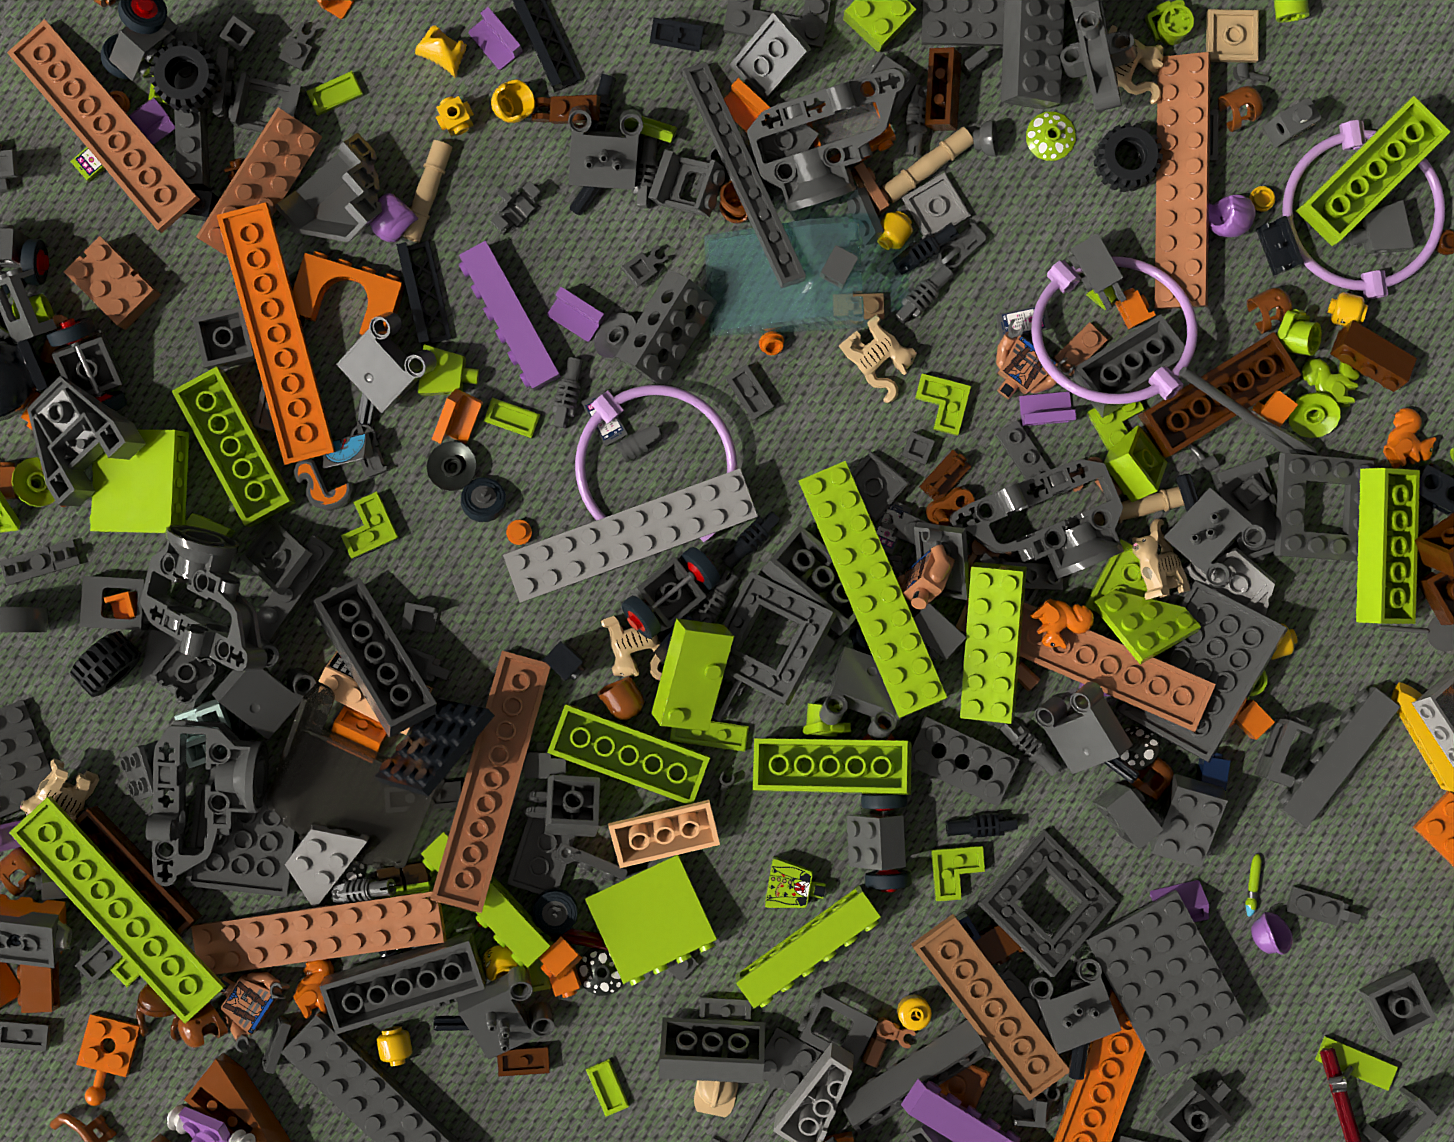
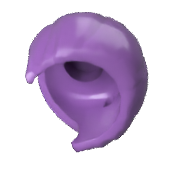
(1231, 216)
(393, 219)

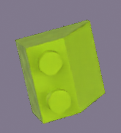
(1136, 465)

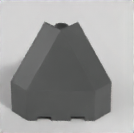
(338, 197)

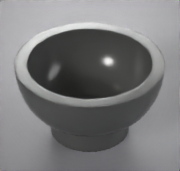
(984, 138)

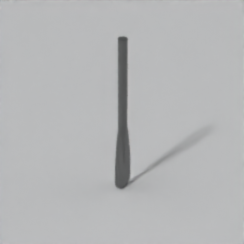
(1276, 436)

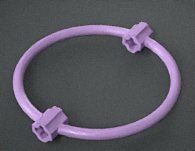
(1372, 283)
(1162, 381)
(610, 407)

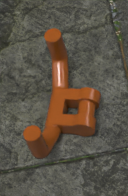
(85, 1131)

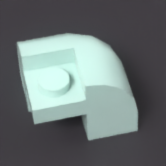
(196, 743)

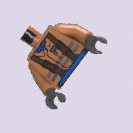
(1021, 365)
(927, 575)
(249, 1004)

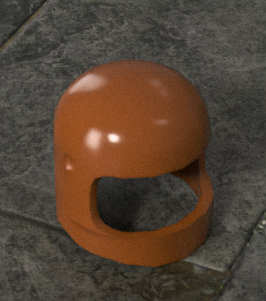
(1235, 99)
(731, 212)
(1267, 301)
(622, 698)
(1158, 783)
(14, 861)
(199, 1026)

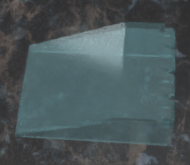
(751, 296)

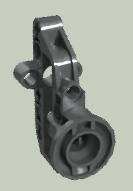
(1097, 53)
(814, 174)
(1079, 538)
(203, 562)
(236, 776)

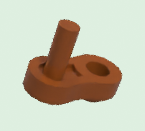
(940, 509)

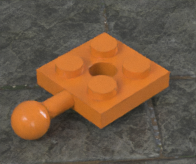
(96, 1057)

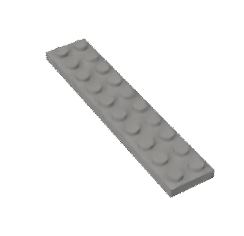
(630, 535)

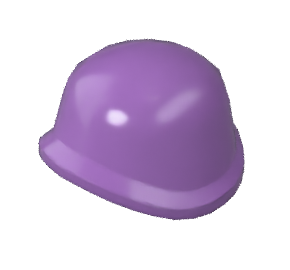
(1272, 934)

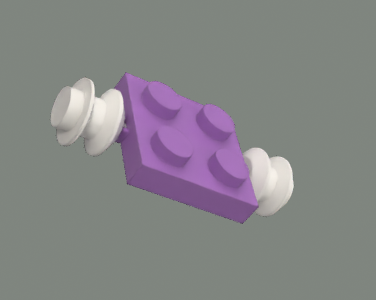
(202, 1127)

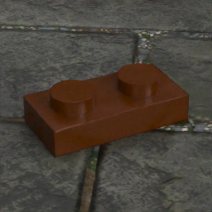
(524, 1061)

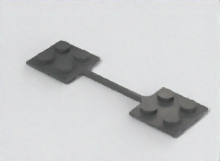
(785, 1066)

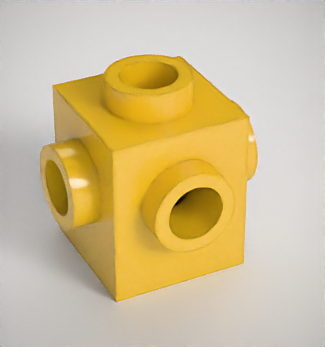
(454, 124)

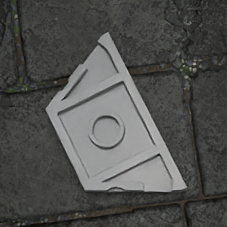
(1248, 581)
(322, 860)

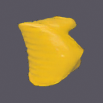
(441, 50)

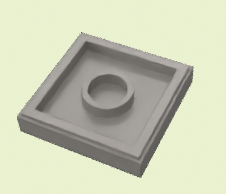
(935, 205)

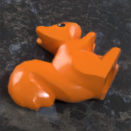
(1403, 442)
(1057, 616)
(308, 991)

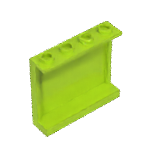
(142, 491)
(651, 920)

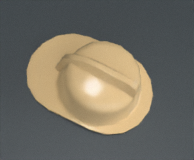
(715, 1097)

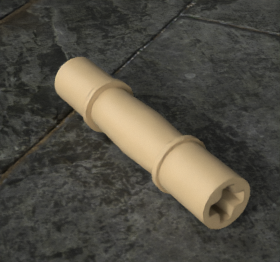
(928, 164)
(428, 188)
(1150, 504)

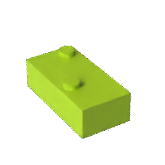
(692, 674)

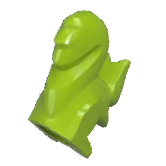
(1318, 373)

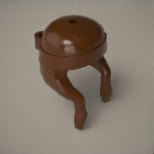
(151, 1004)

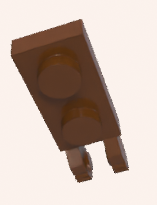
(561, 106)

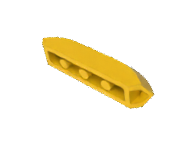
(1421, 735)

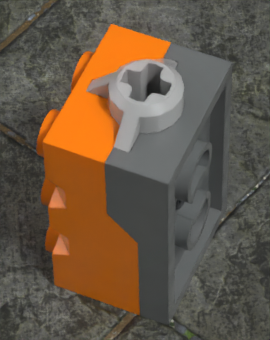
(33, 931)

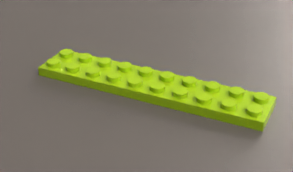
(872, 589)
(117, 909)

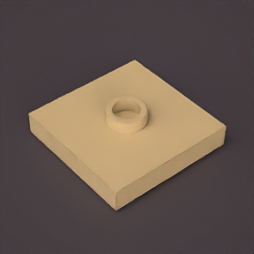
(1232, 35)

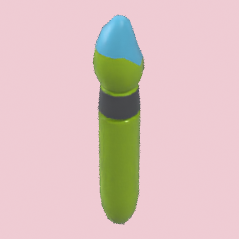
(1253, 885)

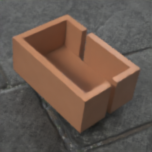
(110, 283)

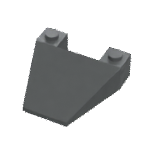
(72, 433)

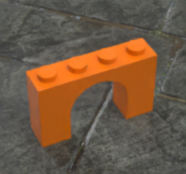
(319, 274)

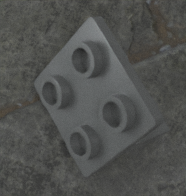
(139, 770)

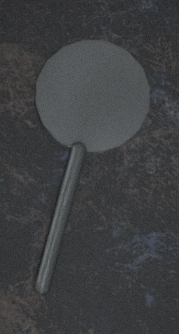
(1438, 635)

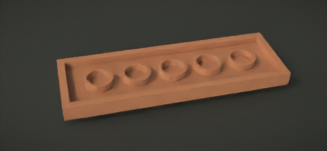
(265, 172)

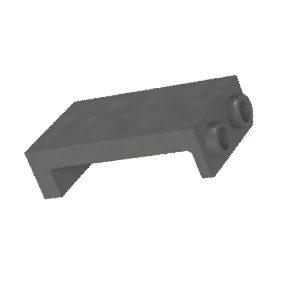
(1262, 515)

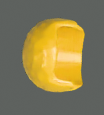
(513, 101)

